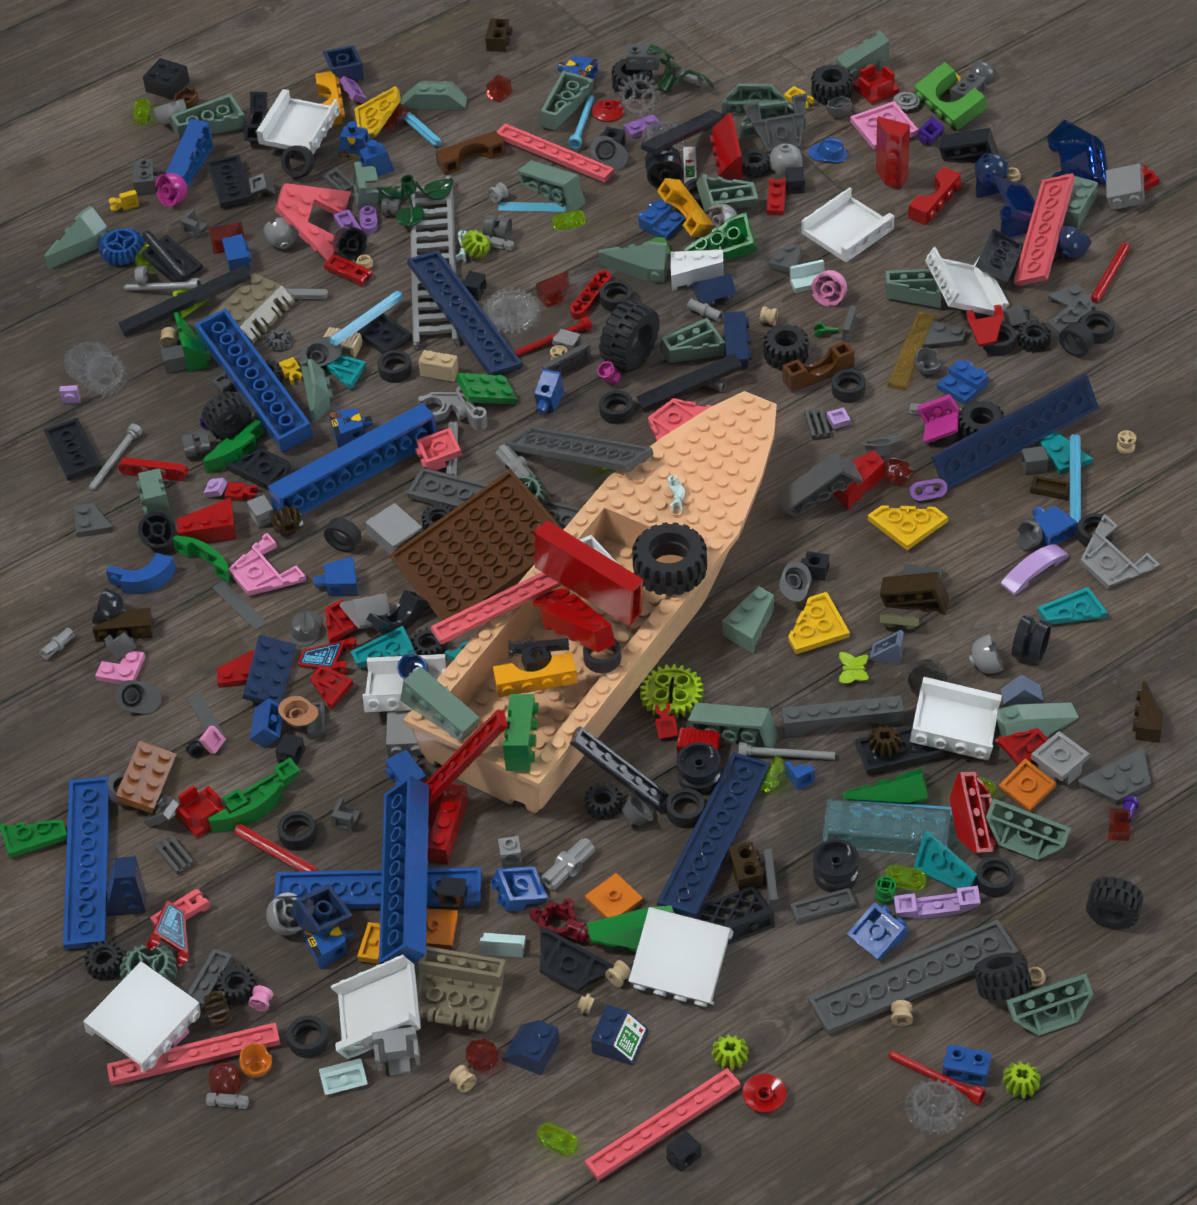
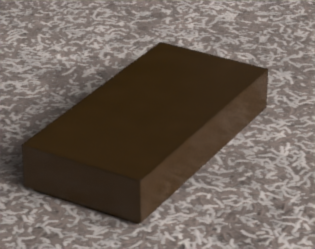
(1050, 487)

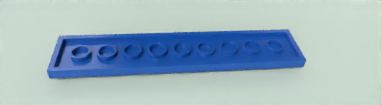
(86, 863)
(363, 887)

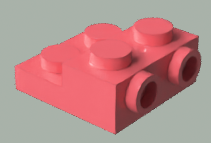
(437, 449)

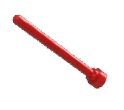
(582, 325)
(975, 1094)

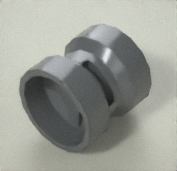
(390, 207)

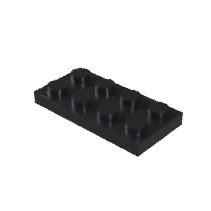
(230, 181)
(999, 255)
(72, 449)
(908, 754)

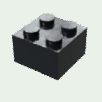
(166, 78)

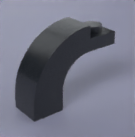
(258, 112)
(403, 614)

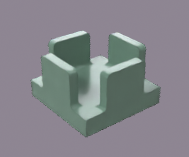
(361, 176)

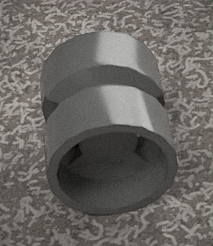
(497, 226)
(190, 446)

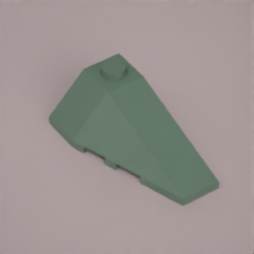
(78, 240)
(642, 261)
(1046, 717)

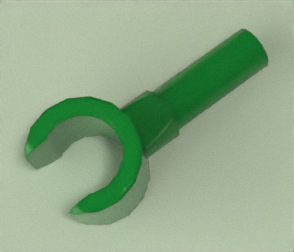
(820, 329)

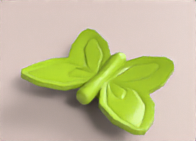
(853, 668)

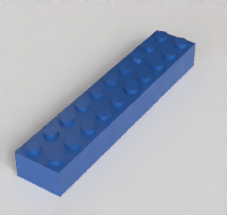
(254, 380)
(353, 462)
(404, 871)

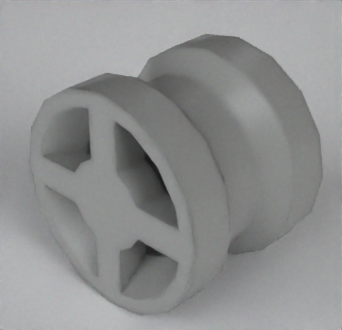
(498, 192)

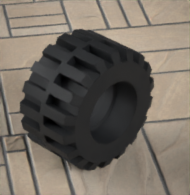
(620, 73)
(831, 82)
(785, 345)
(226, 415)
(977, 416)
(1114, 902)
(1002, 976)

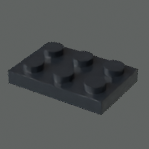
(184, 259)
(384, 334)

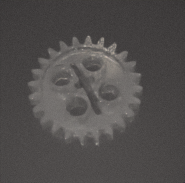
(512, 310)

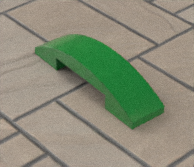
(189, 546)
(284, 773)
(248, 814)

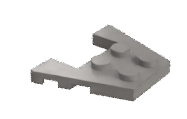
(1108, 563)

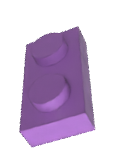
(353, 90)
(635, 128)
(345, 219)

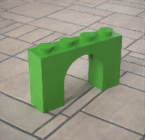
(954, 113)

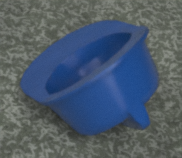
(829, 150)

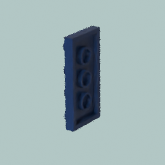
(269, 670)

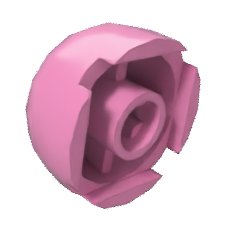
(829, 287)

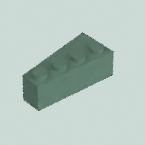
(564, 99)
(221, 114)
(553, 184)
(438, 704)
(736, 723)

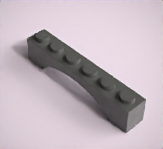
(882, 711)

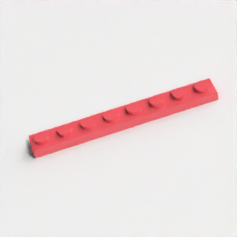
(555, 153)
(493, 607)
(195, 1054)
(662, 1124)

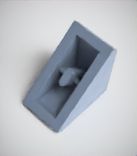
(888, 649)
(1021, 691)

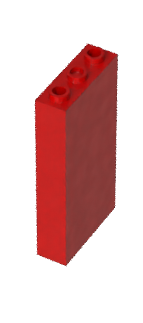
(588, 573)

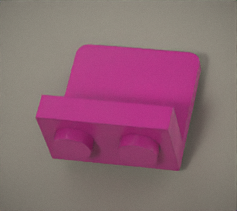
(939, 418)

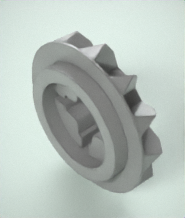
(907, 101)

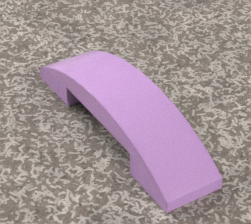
(1032, 566)
(937, 906)

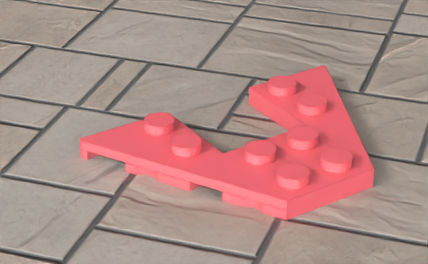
(296, 205)
(672, 416)

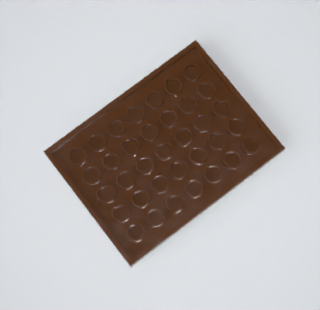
(475, 547)

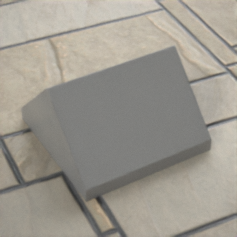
(360, 608)

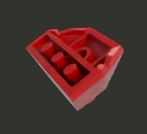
(969, 808)

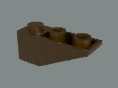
(135, 623)
(1149, 715)

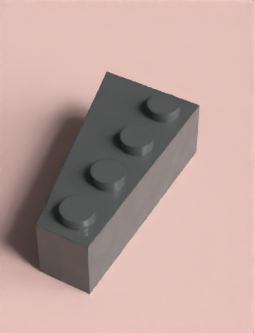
(819, 484)

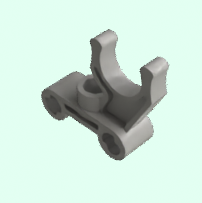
(456, 402)

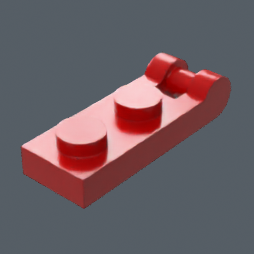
(776, 197)
(348, 269)

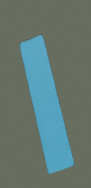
(525, 206)

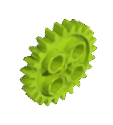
(686, 690)

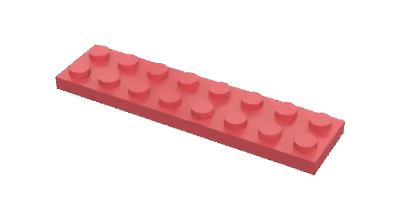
(1044, 230)

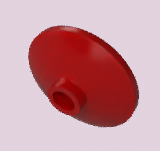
(607, 111)
(551, 597)
(764, 1085)

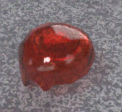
(897, 470)
(481, 1055)
(224, 1078)

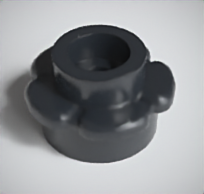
(195, 749)

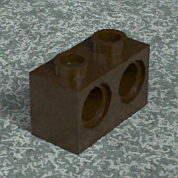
(498, 35)
(745, 861)

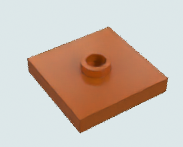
(1027, 785)
(613, 897)
(441, 928)

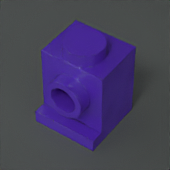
(930, 131)

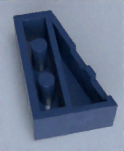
(736, 336)
(126, 888)

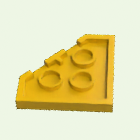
(376, 111)
(907, 524)
(817, 625)

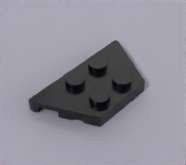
(261, 467)
(568, 962)

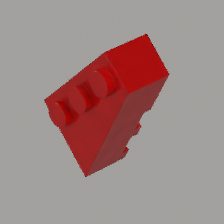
(871, 471)
(209, 524)

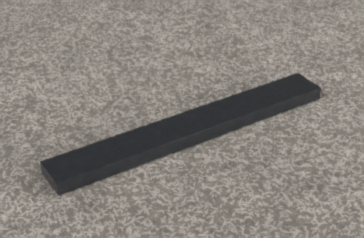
(682, 132)
(184, 300)

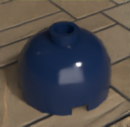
(993, 164)
(1072, 244)

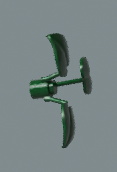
(667, 79)
(413, 216)

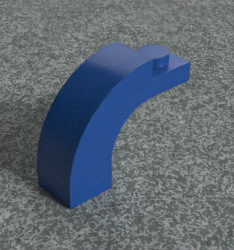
(146, 579)

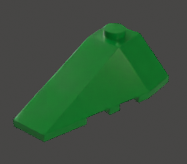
(733, 237)
(192, 346)
(905, 789)
(621, 929)

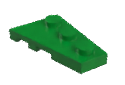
(30, 837)

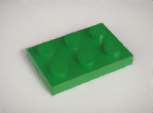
(486, 388)

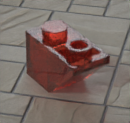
(224, 231)
(553, 290)

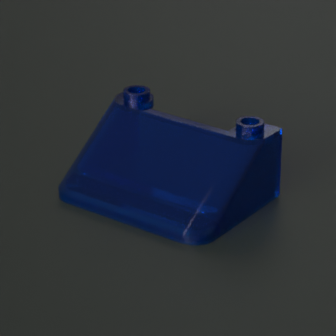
(1078, 152)
(1020, 204)

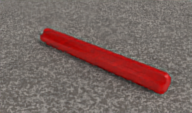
(1110, 272)
(273, 849)

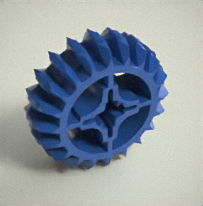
(121, 246)

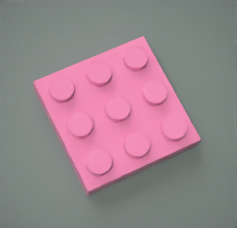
(867, 121)

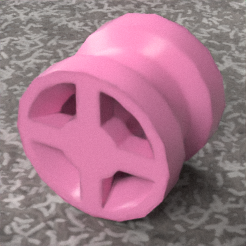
(260, 998)

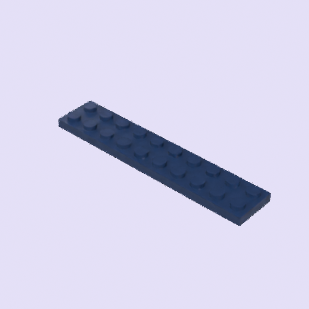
(464, 313)
(1015, 431)
(713, 835)

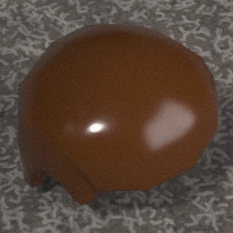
(190, 97)

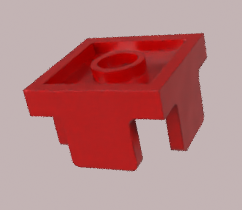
(876, 86)
(197, 808)

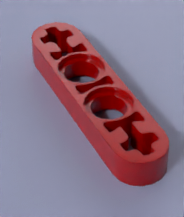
(587, 293)
(173, 472)

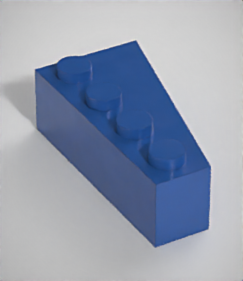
(192, 150)

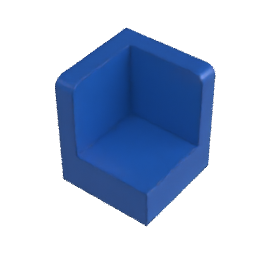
(800, 775)

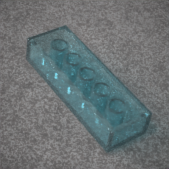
(884, 825)

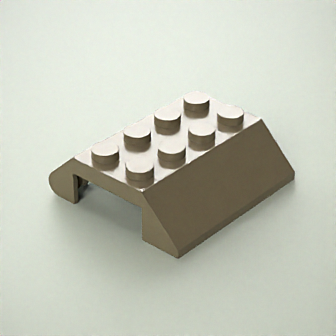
(255, 305)
(459, 988)

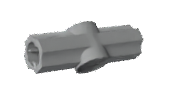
(512, 461)
(568, 864)

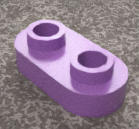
(368, 219)
(927, 489)

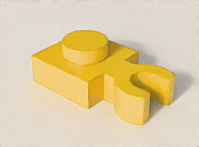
(796, 91)
(126, 201)
(291, 370)

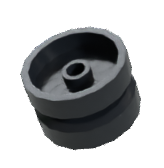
(663, 165)
(1031, 639)
(699, 767)
(835, 865)

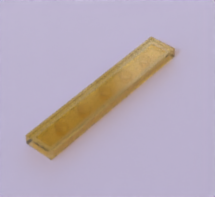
(905, 363)

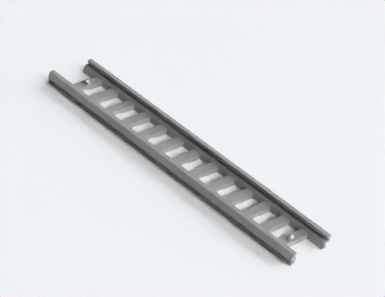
(450, 244)

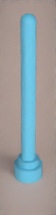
(575, 140)

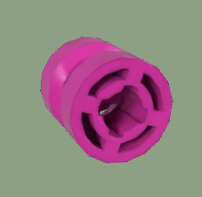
(609, 373)

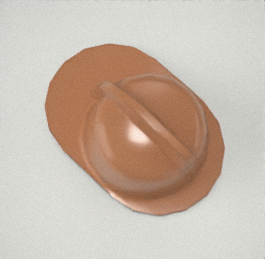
(297, 711)

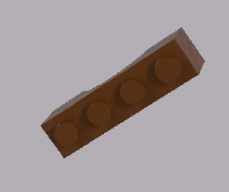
(485, 145)
(800, 375)

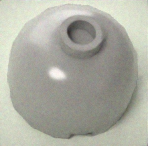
(164, 112)
(785, 157)
(720, 213)
(280, 233)
(986, 655)
(279, 914)

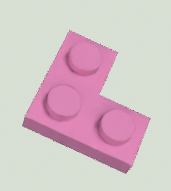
(126, 670)

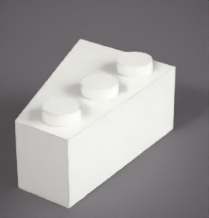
(695, 266)

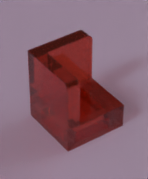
(499, 88)
(1119, 824)

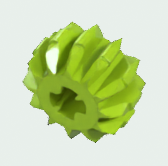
(475, 244)
(730, 1052)
(1021, 1079)

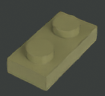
(891, 620)

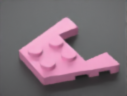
(257, 575)

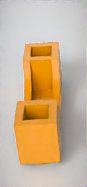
(329, 87)
(677, 195)
(557, 673)

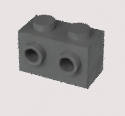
(640, 58)
(966, 84)
(144, 176)

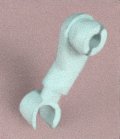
(462, 255)
(678, 491)

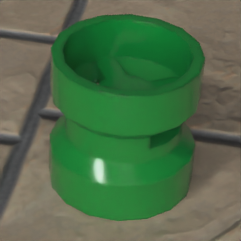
(885, 890)

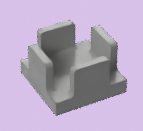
(1060, 758)
(397, 1049)

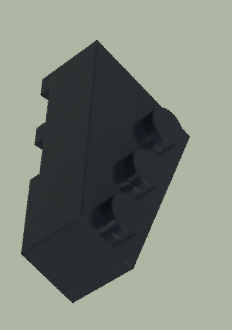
(967, 145)

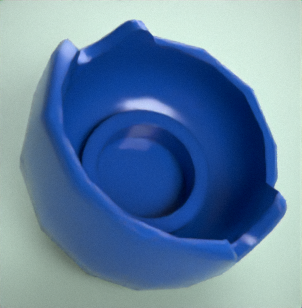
(409, 664)

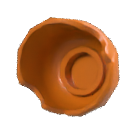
(255, 1060)

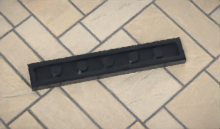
(689, 382)
(619, 769)

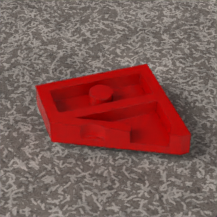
(338, 622)
(235, 672)
(330, 685)
(1022, 744)

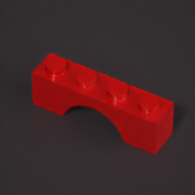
(925, 208)

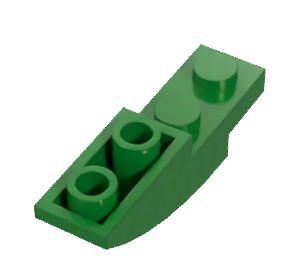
(233, 449)

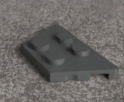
(1120, 779)

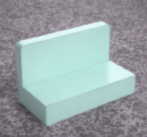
(803, 275)
(503, 945)
(343, 1076)

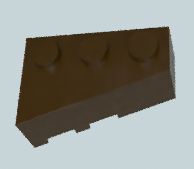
(915, 591)

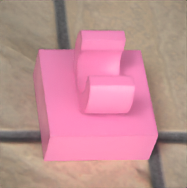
(212, 739)

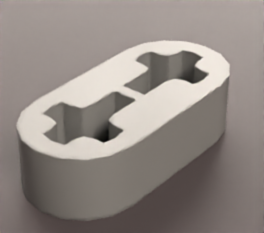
(141, 275)

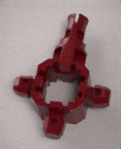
(573, 930)

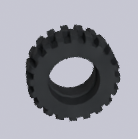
(629, 335)
(670, 540)

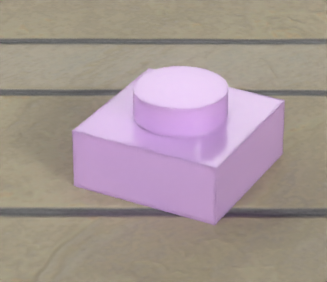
(70, 394)
(838, 418)
(215, 487)

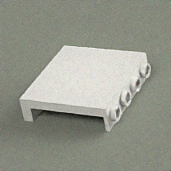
(296, 123)
(846, 226)
(966, 285)
(385, 683)
(955, 718)
(679, 956)
(376, 1002)
(143, 1016)

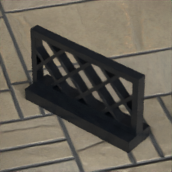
(750, 922)

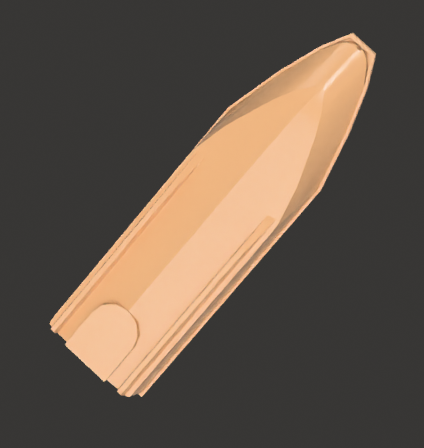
(721, 467)

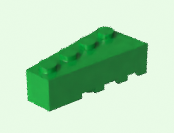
(520, 732)

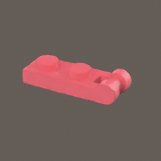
(185, 903)

